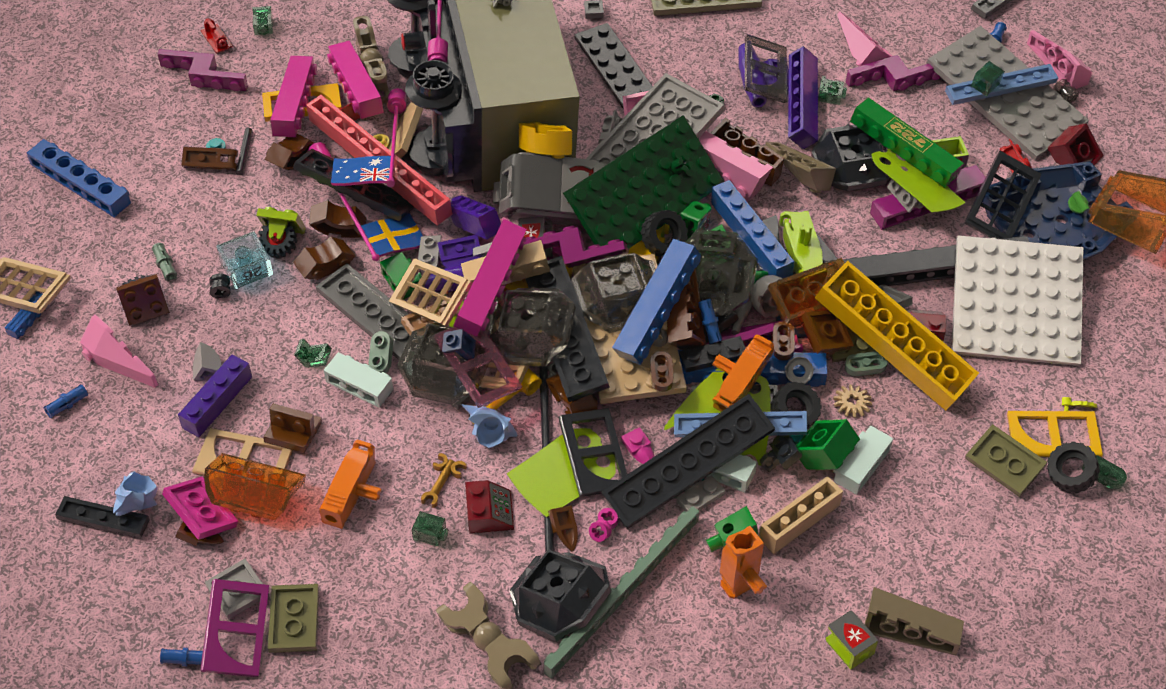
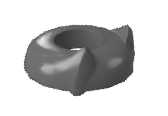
(799, 361)

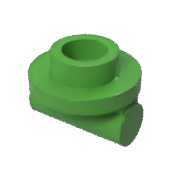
(1078, 203)

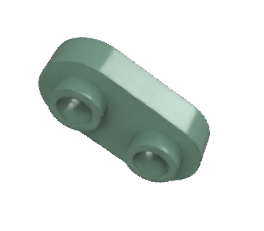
(381, 351)
(865, 363)

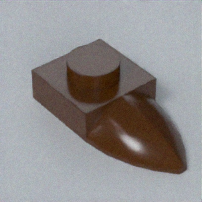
(564, 524)
(186, 535)

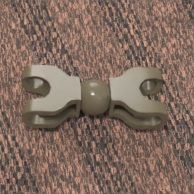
(370, 55)
(488, 636)

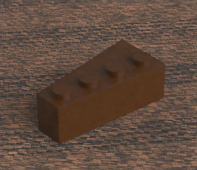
(736, 138)
(685, 318)

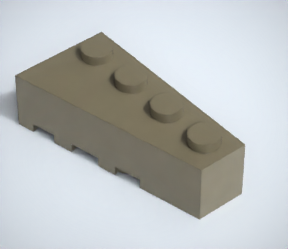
(912, 623)

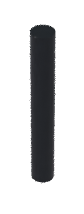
(244, 151)

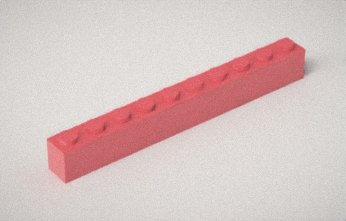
(361, 144)

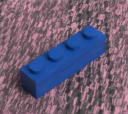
(23, 319)

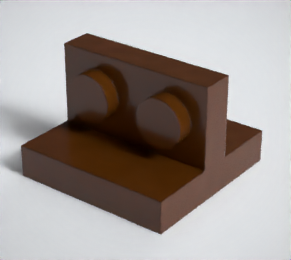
(826, 332)
(291, 428)

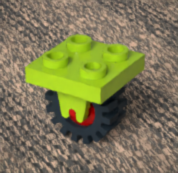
(279, 230)

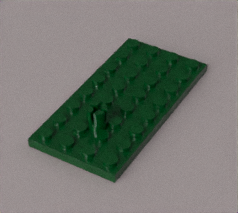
(653, 176)

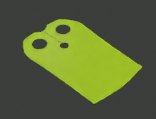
(919, 185)
(548, 478)

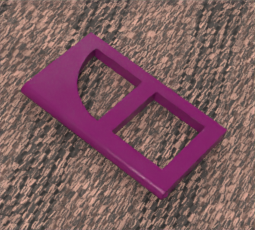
(214, 657)

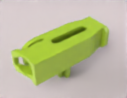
(801, 240)

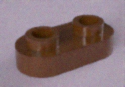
(783, 342)
(661, 373)

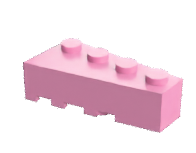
(743, 171)

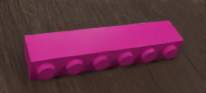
(354, 79)
(293, 96)
(490, 277)

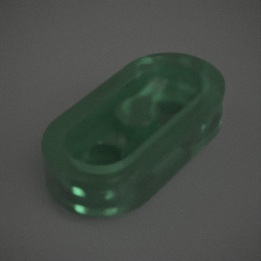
(1110, 470)

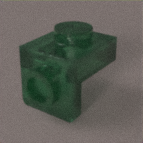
(312, 355)

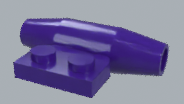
(757, 76)
(452, 254)

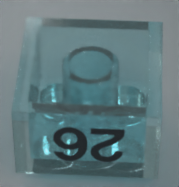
(244, 260)

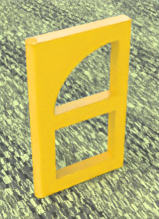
(329, 91)
(1044, 450)

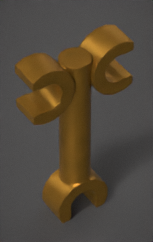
(447, 467)

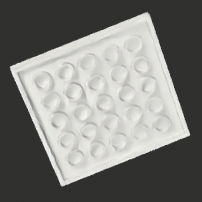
(1018, 300)

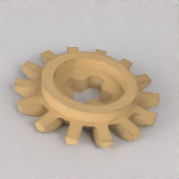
(860, 405)

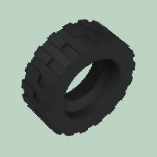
(650, 226)
(802, 392)
(1068, 451)

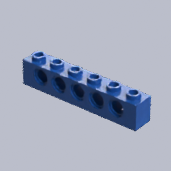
(79, 177)

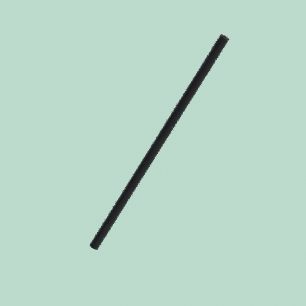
(545, 436)

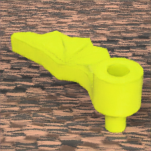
(1067, 401)

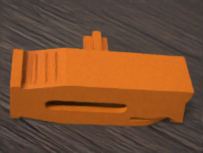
(742, 373)
(349, 485)
(742, 563)

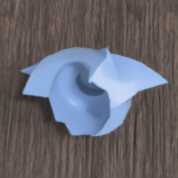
(490, 425)
(135, 493)

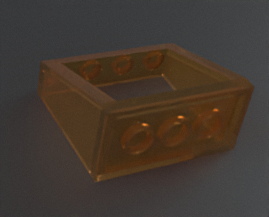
(1133, 225)

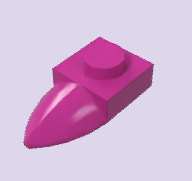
(638, 445)

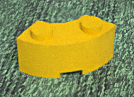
(545, 139)

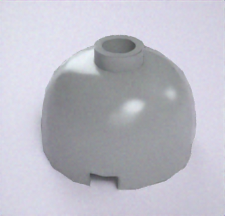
(762, 298)

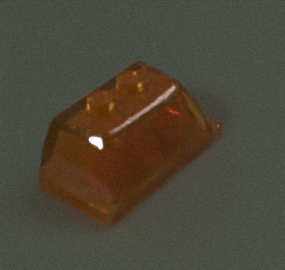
(798, 292)
(251, 486)

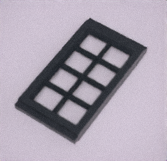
(1017, 167)

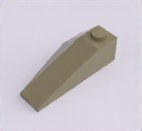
(805, 168)

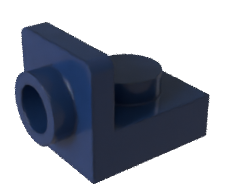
(459, 342)

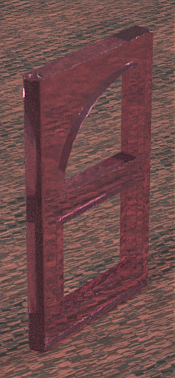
(492, 354)

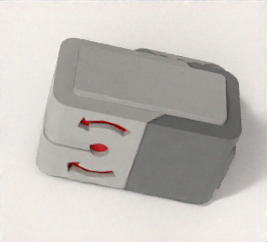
(535, 186)

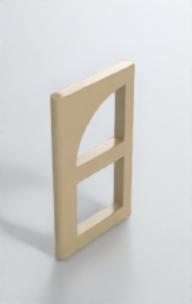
(208, 455)

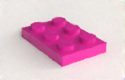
(196, 510)

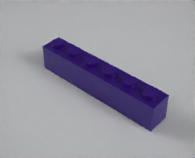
(803, 98)

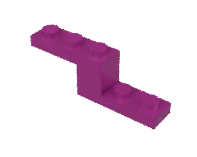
(202, 70)
(893, 72)
(574, 249)

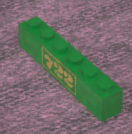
(906, 142)

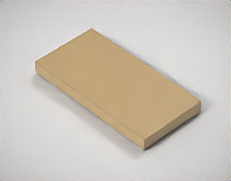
(406, 129)

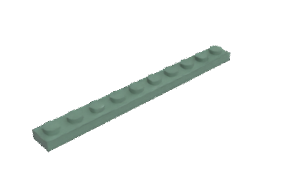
(627, 584)

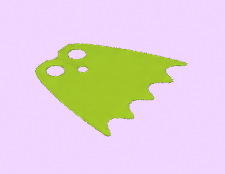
(701, 402)

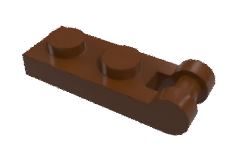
(209, 158)

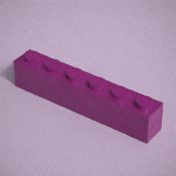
(890, 212)

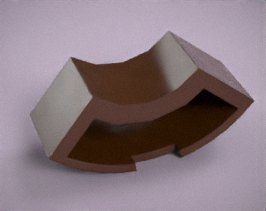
(288, 151)
(333, 219)
(323, 259)
(583, 404)

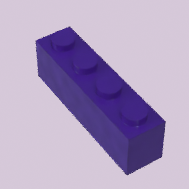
(474, 217)
(215, 396)

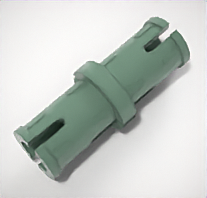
(164, 261)

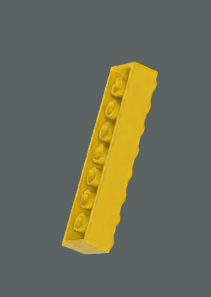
(896, 335)

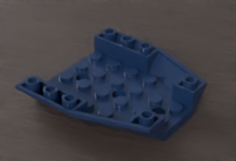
(1051, 203)

